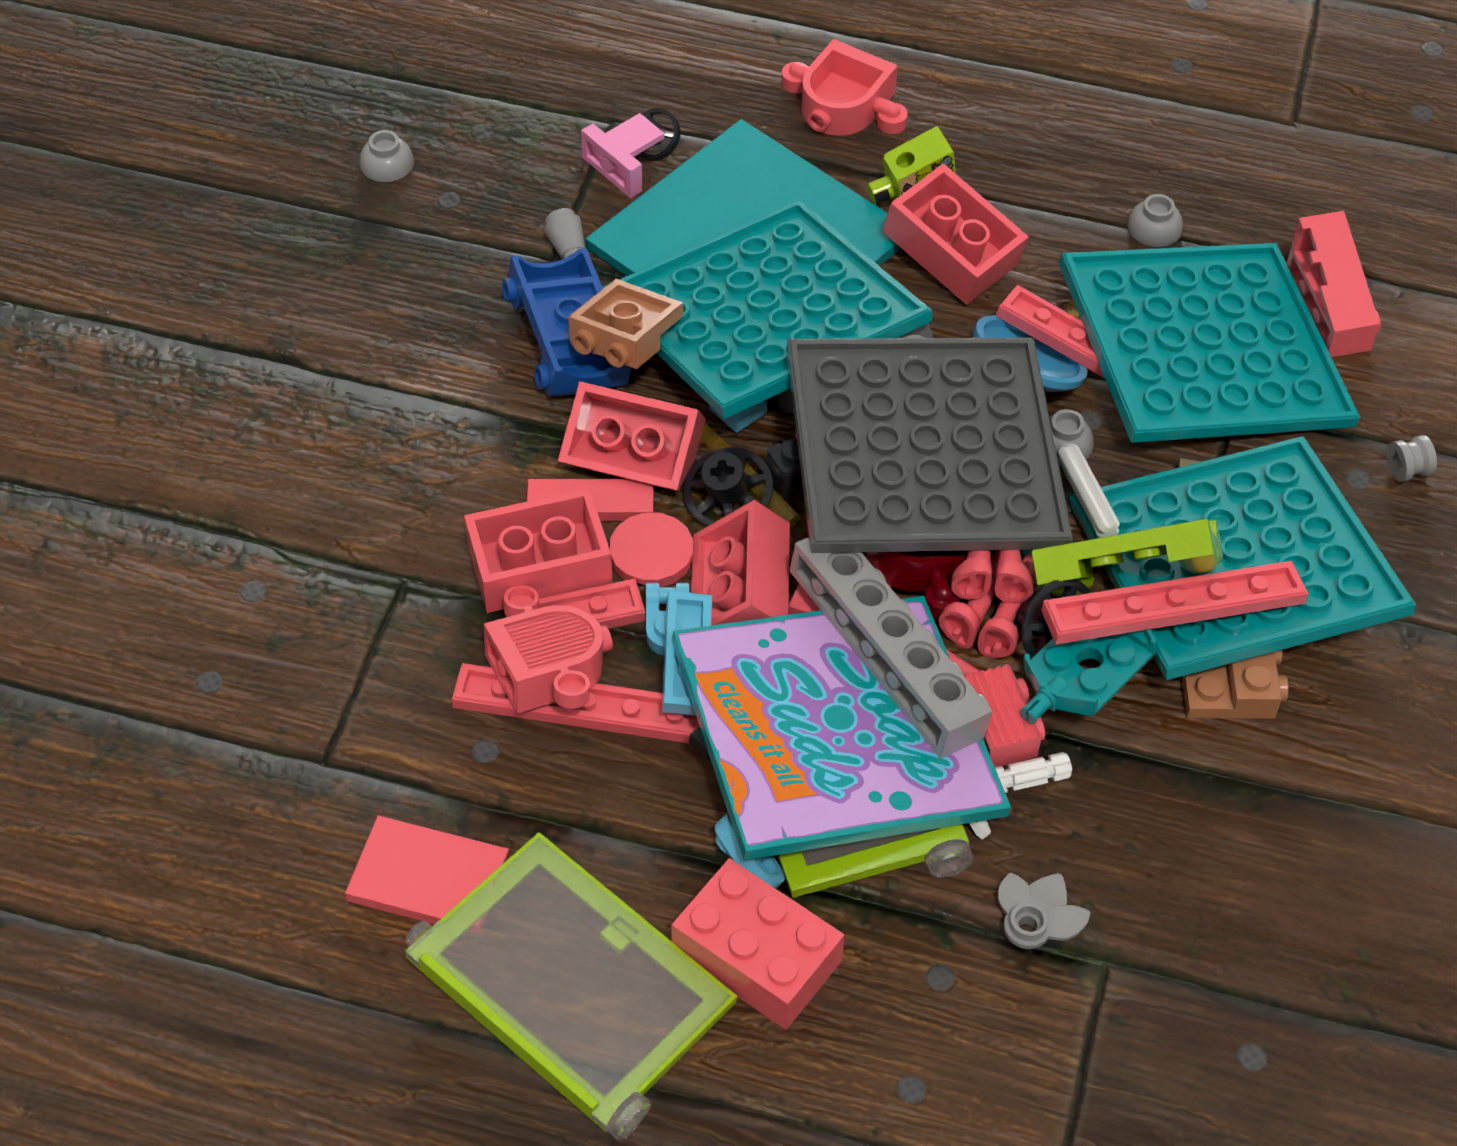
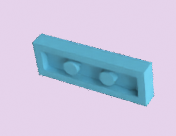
(682, 612)

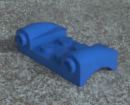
(550, 296)

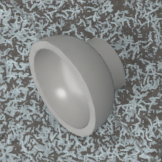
(386, 157)
(1155, 221)
(1071, 428)

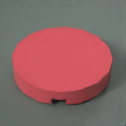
(651, 549)

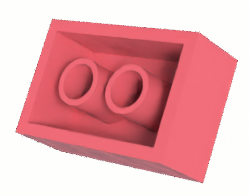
(955, 233)
(539, 543)
(758, 942)

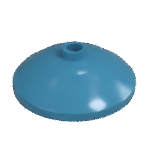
(1056, 369)

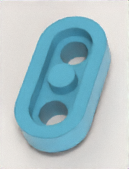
(764, 868)

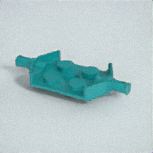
(1068, 687)

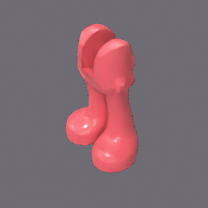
(974, 577)
(999, 635)

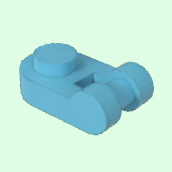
(656, 619)

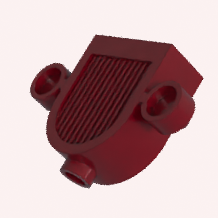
(921, 572)

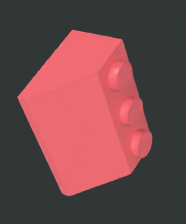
(631, 436)
(743, 565)

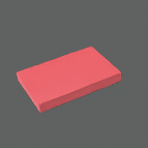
(419, 870)

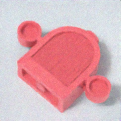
(846, 91)
(545, 651)

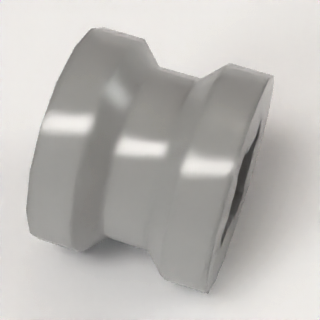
(1411, 458)

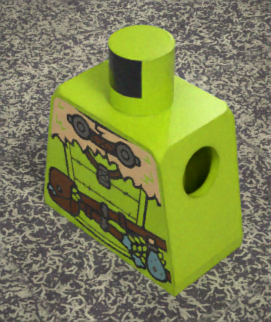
(910, 164)

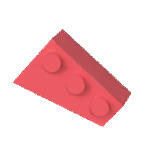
(1333, 283)

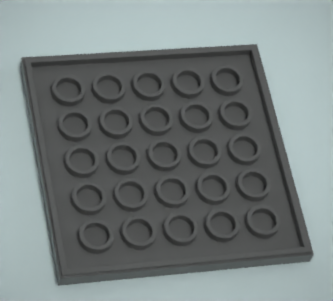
(925, 445)

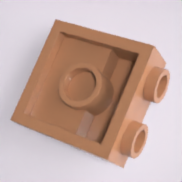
(623, 323)
(1237, 689)

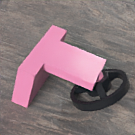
(615, 151)

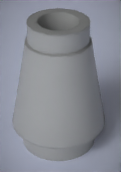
(564, 231)

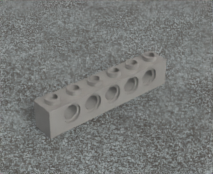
(894, 647)

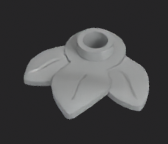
(1042, 907)

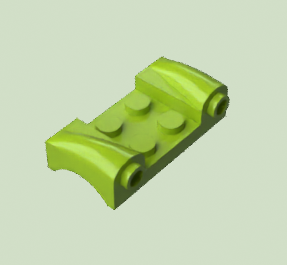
(1190, 543)

